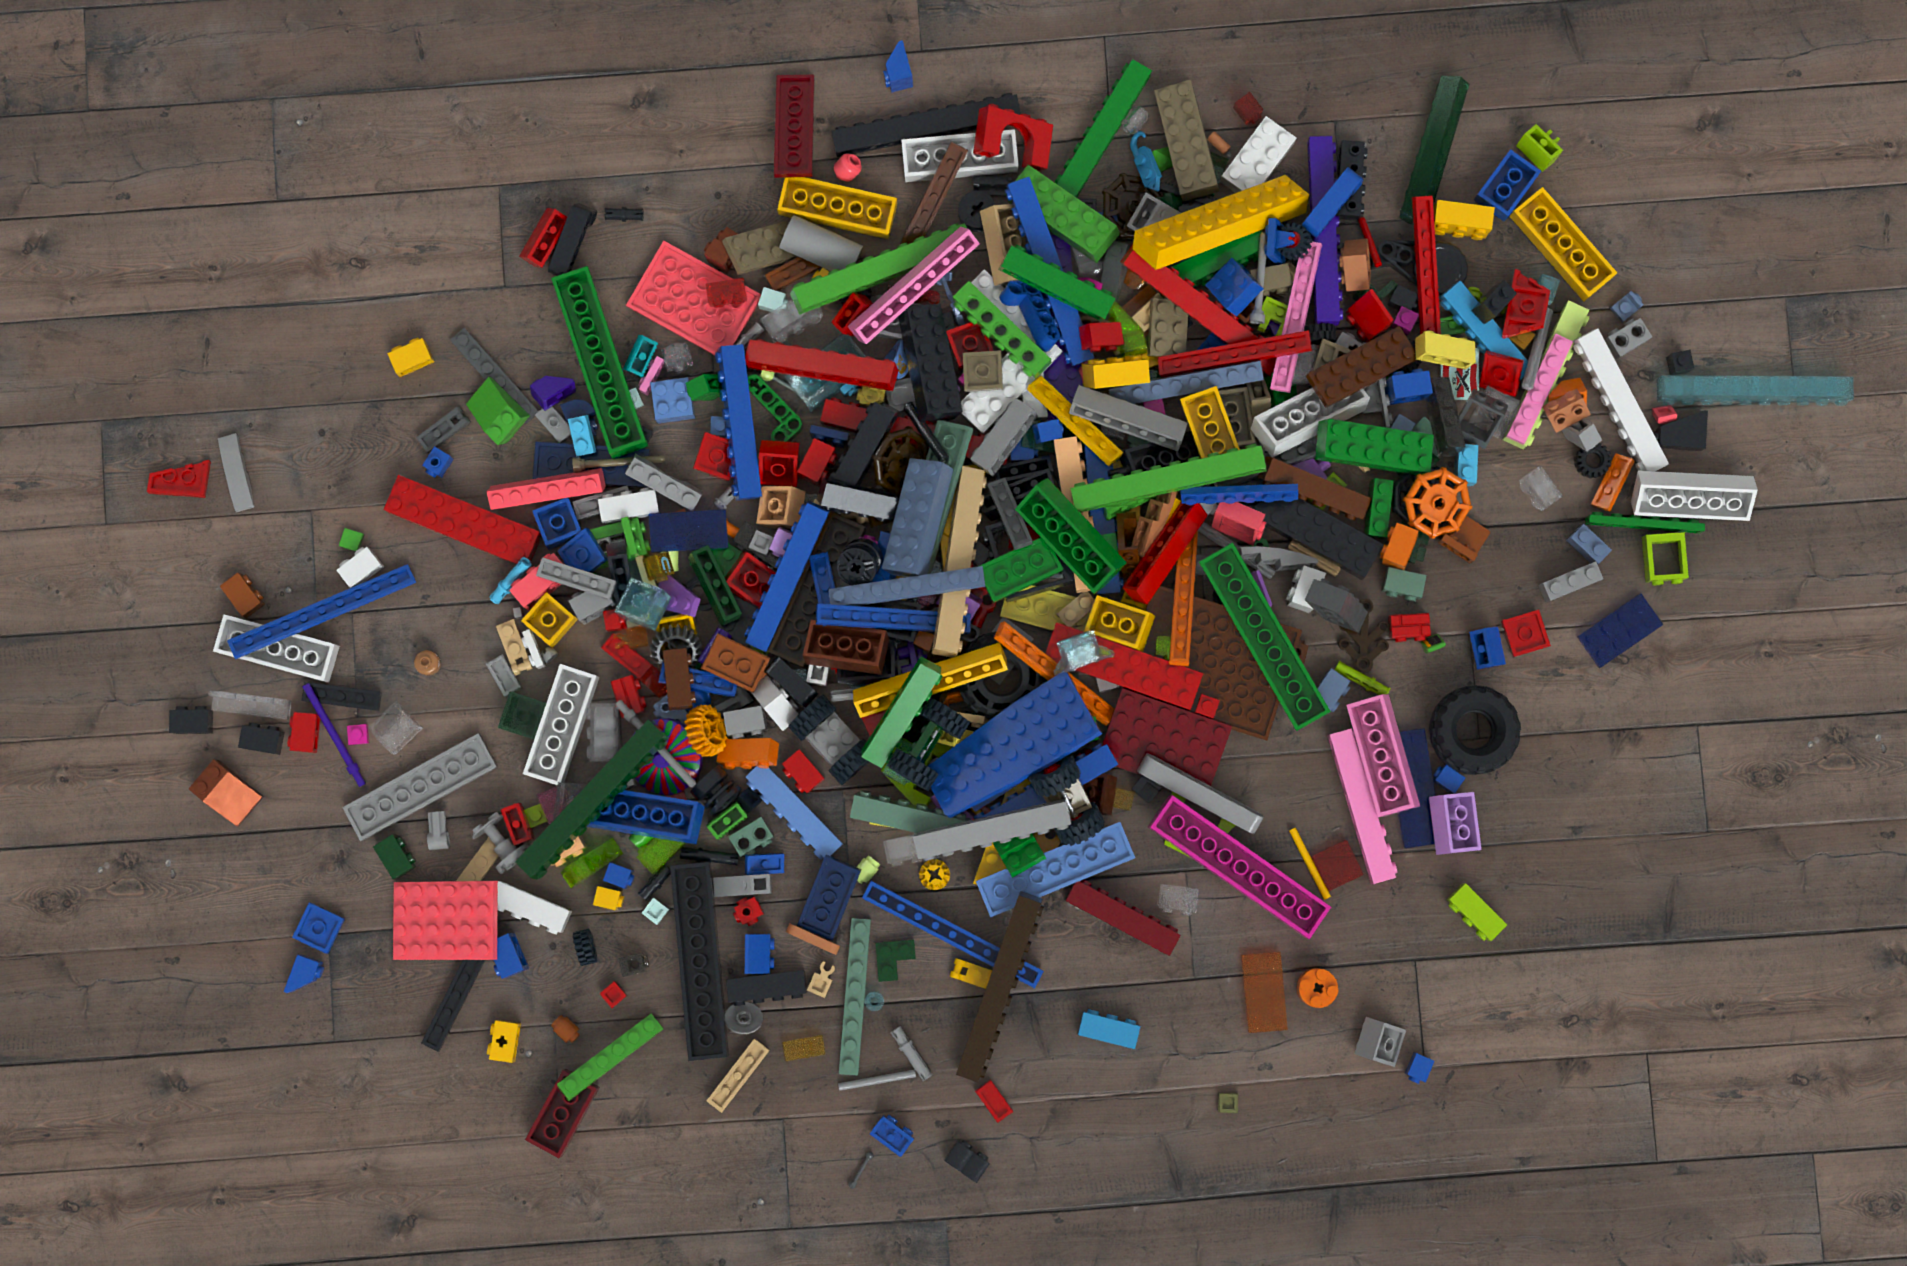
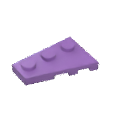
(682, 600)

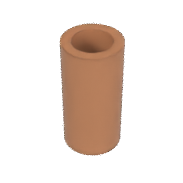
(1219, 143)

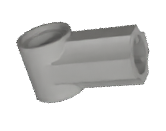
(438, 836)

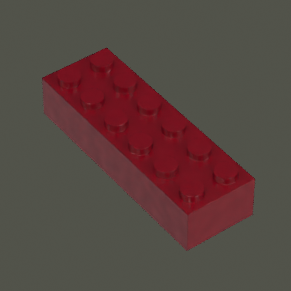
(1122, 917)

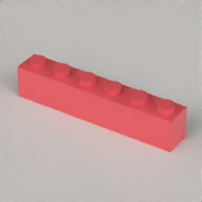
(546, 489)

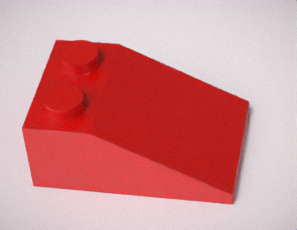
(1369, 317)
(749, 579)

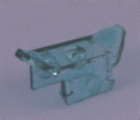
(1080, 651)

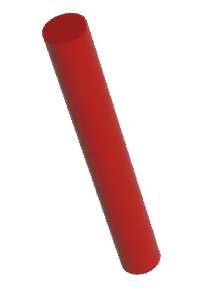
(1372, 248)

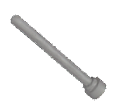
(1257, 315)

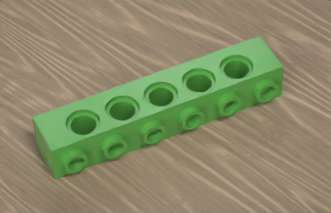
(970, 293)

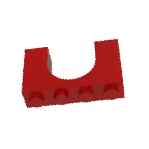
(1035, 133)

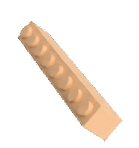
(1070, 473)

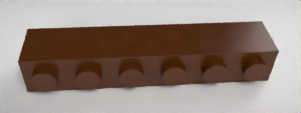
(1316, 488)

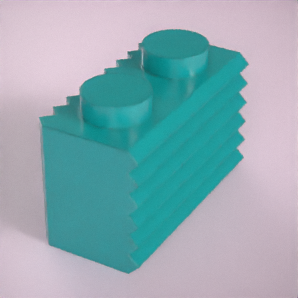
(640, 355)

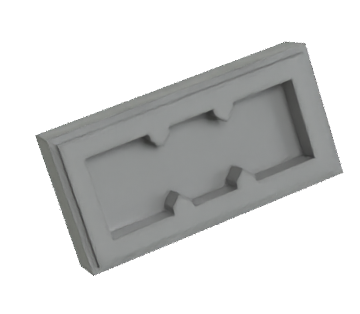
(554, 423)
(503, 675)

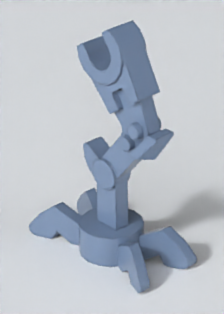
(957, 315)

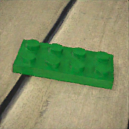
(1020, 569)

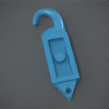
(1145, 163)

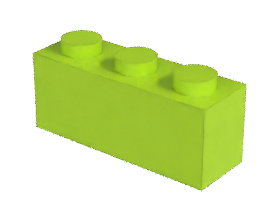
(1476, 912)

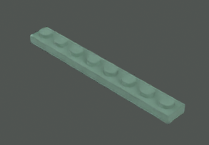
(854, 996)

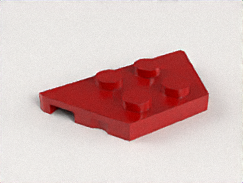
(1527, 308)

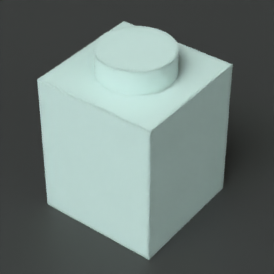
(771, 299)

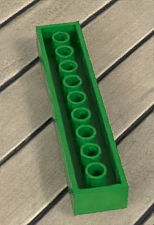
(599, 362)
(1264, 636)

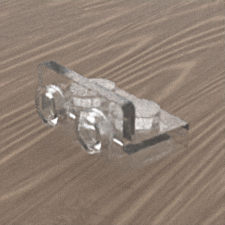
(1178, 898)

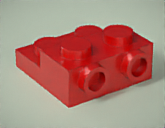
(713, 457)

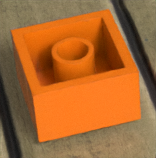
(1400, 546)

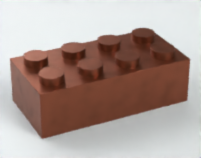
(846, 648)

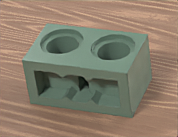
(750, 833)

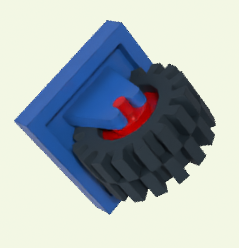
(1286, 241)

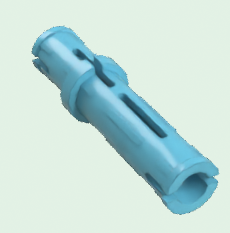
(505, 584)

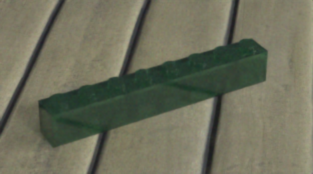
(1435, 142)

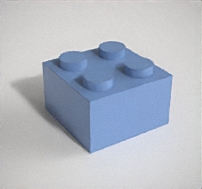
(672, 401)

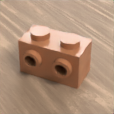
(1566, 410)

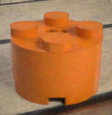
(1328, 987)

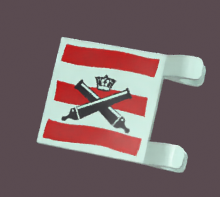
(1462, 380)

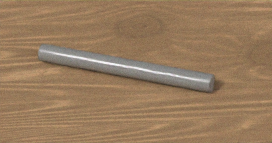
(877, 1080)

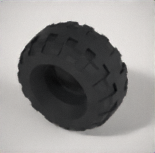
(988, 703)
(1502, 720)

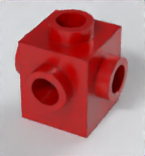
(755, 911)

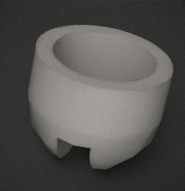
(550, 655)

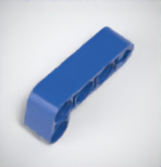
(1332, 202)
(1034, 311)

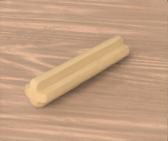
(1323, 564)

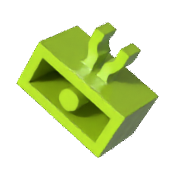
(1540, 147)

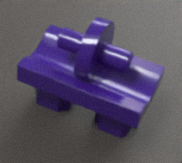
(908, 652)

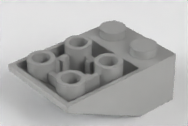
(1149, 212)

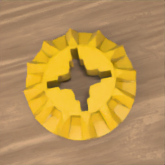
(935, 884)

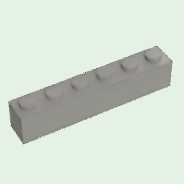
(1128, 418)

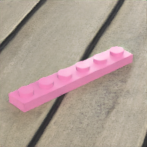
(1536, 397)

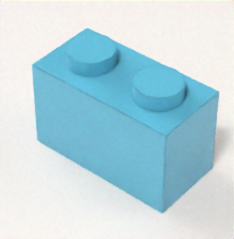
(1466, 464)

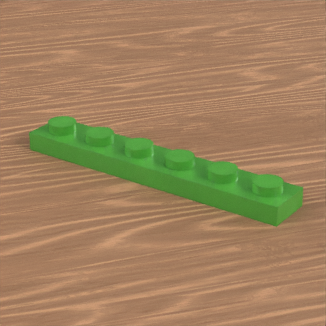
(609, 1057)

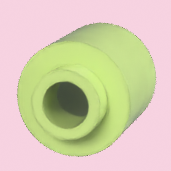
(869, 869)

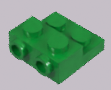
(1019, 854)

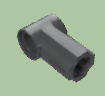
(742, 699)

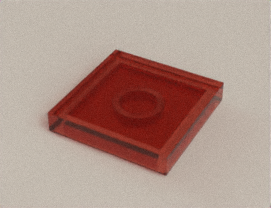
(1337, 865)

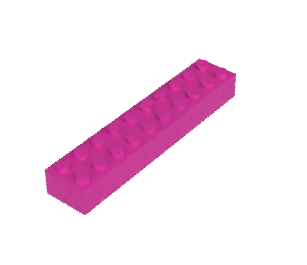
(1239, 867)

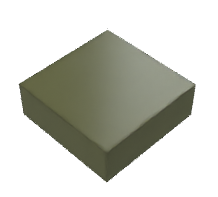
(1227, 1102)

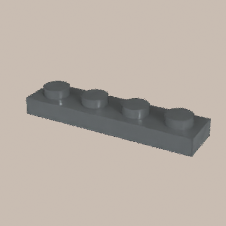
(1010, 517)

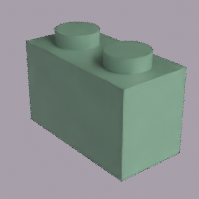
(1403, 584)

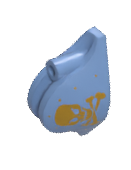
(898, 356)

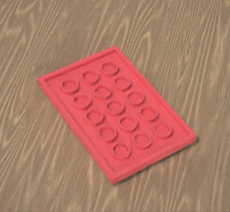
(677, 299)
(445, 920)

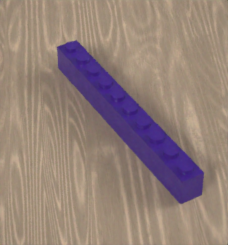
(1327, 278)

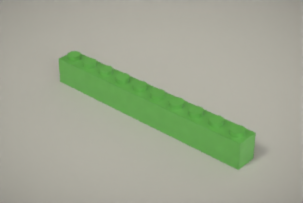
(867, 273)
(1168, 479)

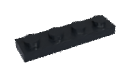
(345, 696)

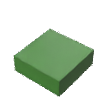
(351, 539)

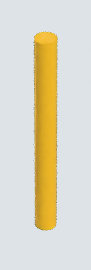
(1309, 863)

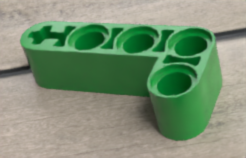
(772, 406)

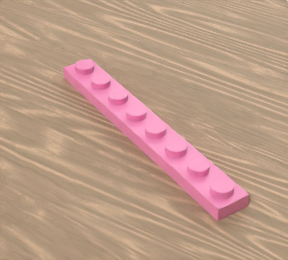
(1296, 315)

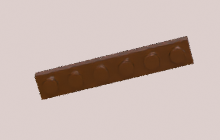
(935, 193)

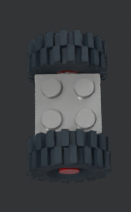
(830, 738)

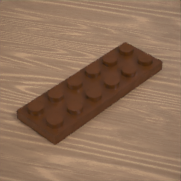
(1362, 367)

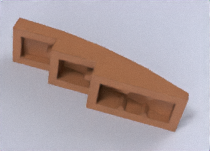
(1154, 521)

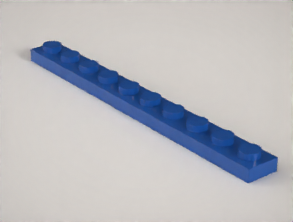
(321, 611)

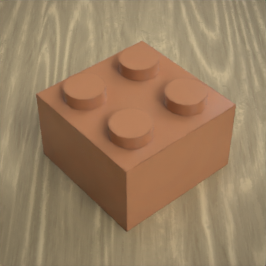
(1356, 265)

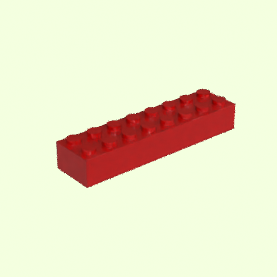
(462, 521)
(1135, 670)

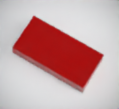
(994, 1101)

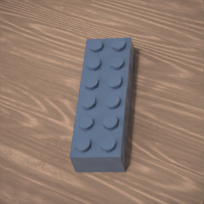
(917, 518)

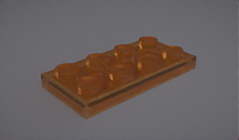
(1264, 992)

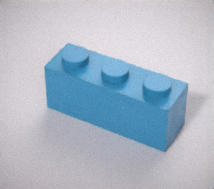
(1109, 1029)

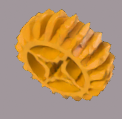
(706, 730)

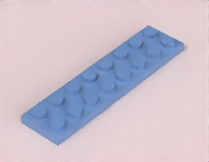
(1059, 869)

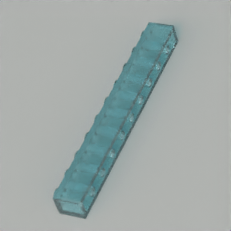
(1755, 389)

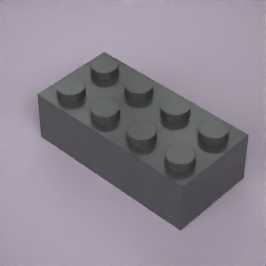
(1336, 605)

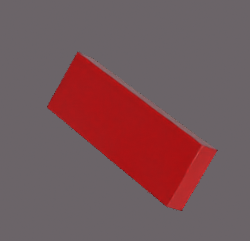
(627, 657)

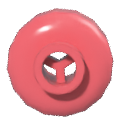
(847, 167)

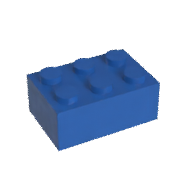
(1507, 185)

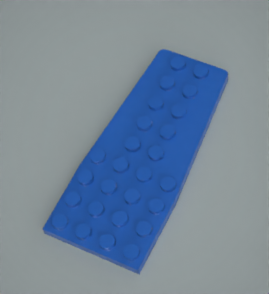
(1014, 745)

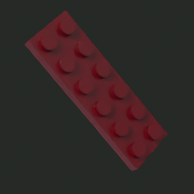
(794, 126)

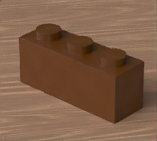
(678, 679)

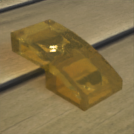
(803, 1048)

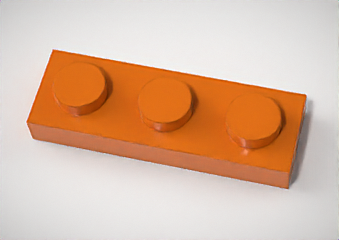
(1612, 482)

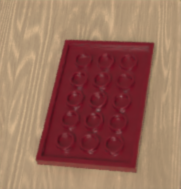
(1167, 732)

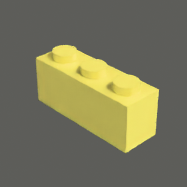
(1445, 350)

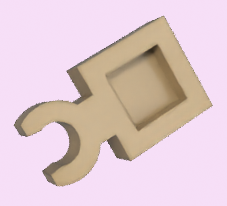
(820, 982)

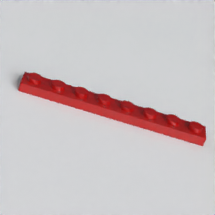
(1426, 264)
(1234, 353)

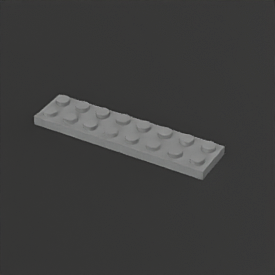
(419, 787)

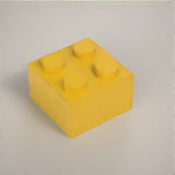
(549, 620)

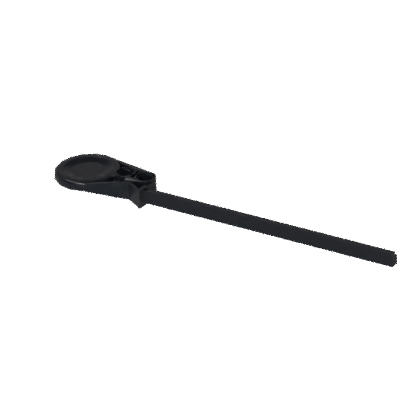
(1450, 260)

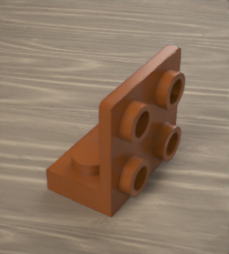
(1467, 540)

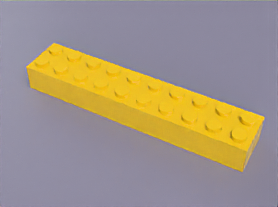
(1219, 222)

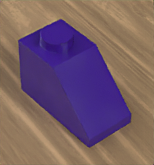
(551, 390)

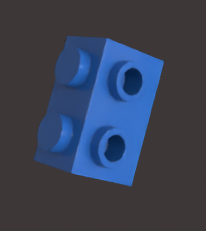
(1487, 648)

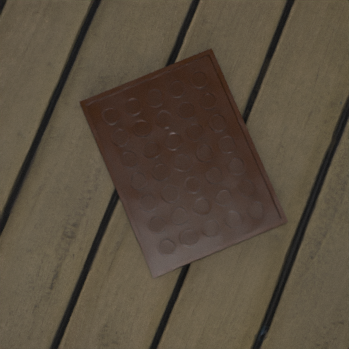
(1225, 662)

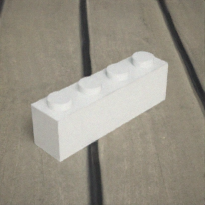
(532, 907)

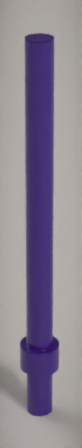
(352, 767)

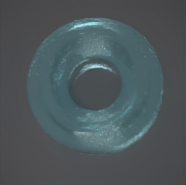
(874, 995)

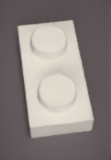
(530, 642)

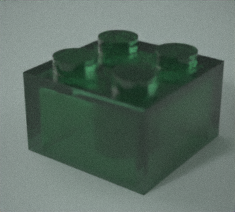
(522, 715)

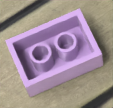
(1455, 823)

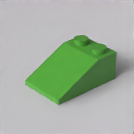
(496, 411)

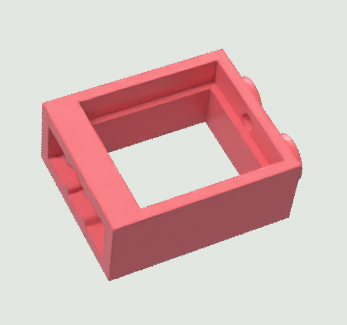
(1239, 522)

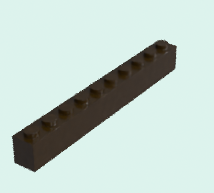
(999, 986)

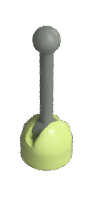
(768, 376)

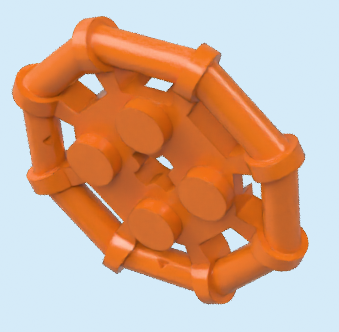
(1427, 500)

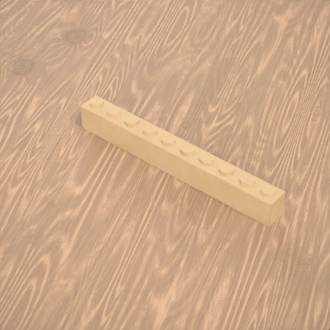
(959, 556)

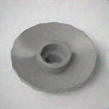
(749, 1013)

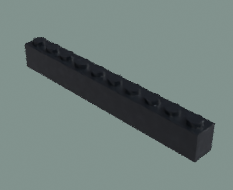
(933, 123)

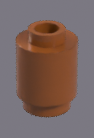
(565, 1029)

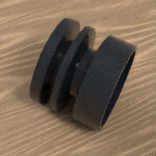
(862, 553)
(715, 790)

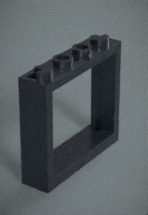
(993, 553)

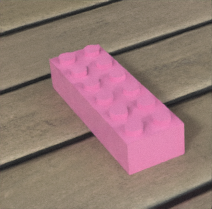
(1383, 755)

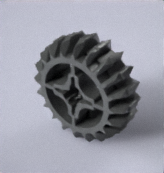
(676, 638)

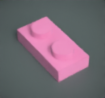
(655, 368)

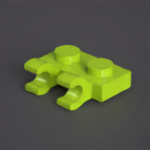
(1275, 312)

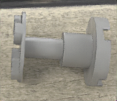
(504, 847)

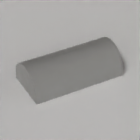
(819, 245)

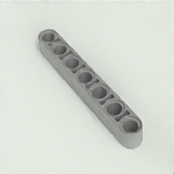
(1200, 793)

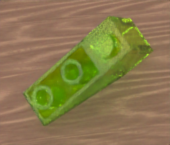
(1132, 333)
(591, 863)

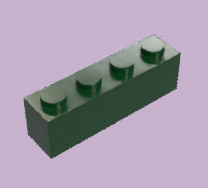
(714, 585)

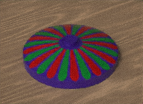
(658, 774)

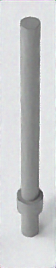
(632, 718)

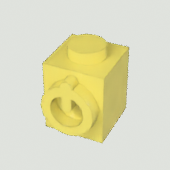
(870, 395)

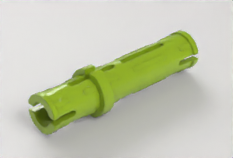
(1361, 679)

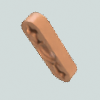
(812, 938)

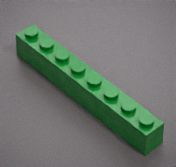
(1104, 128)

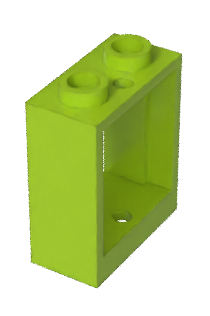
(1647, 542)

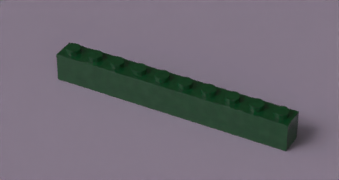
(592, 800)

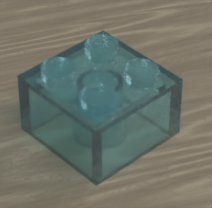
(643, 604)

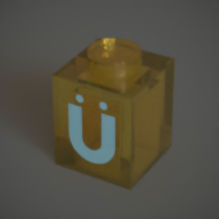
(658, 567)

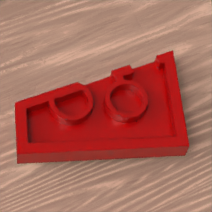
(183, 481)

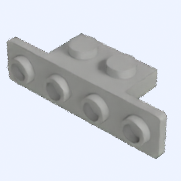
(1379, 401)

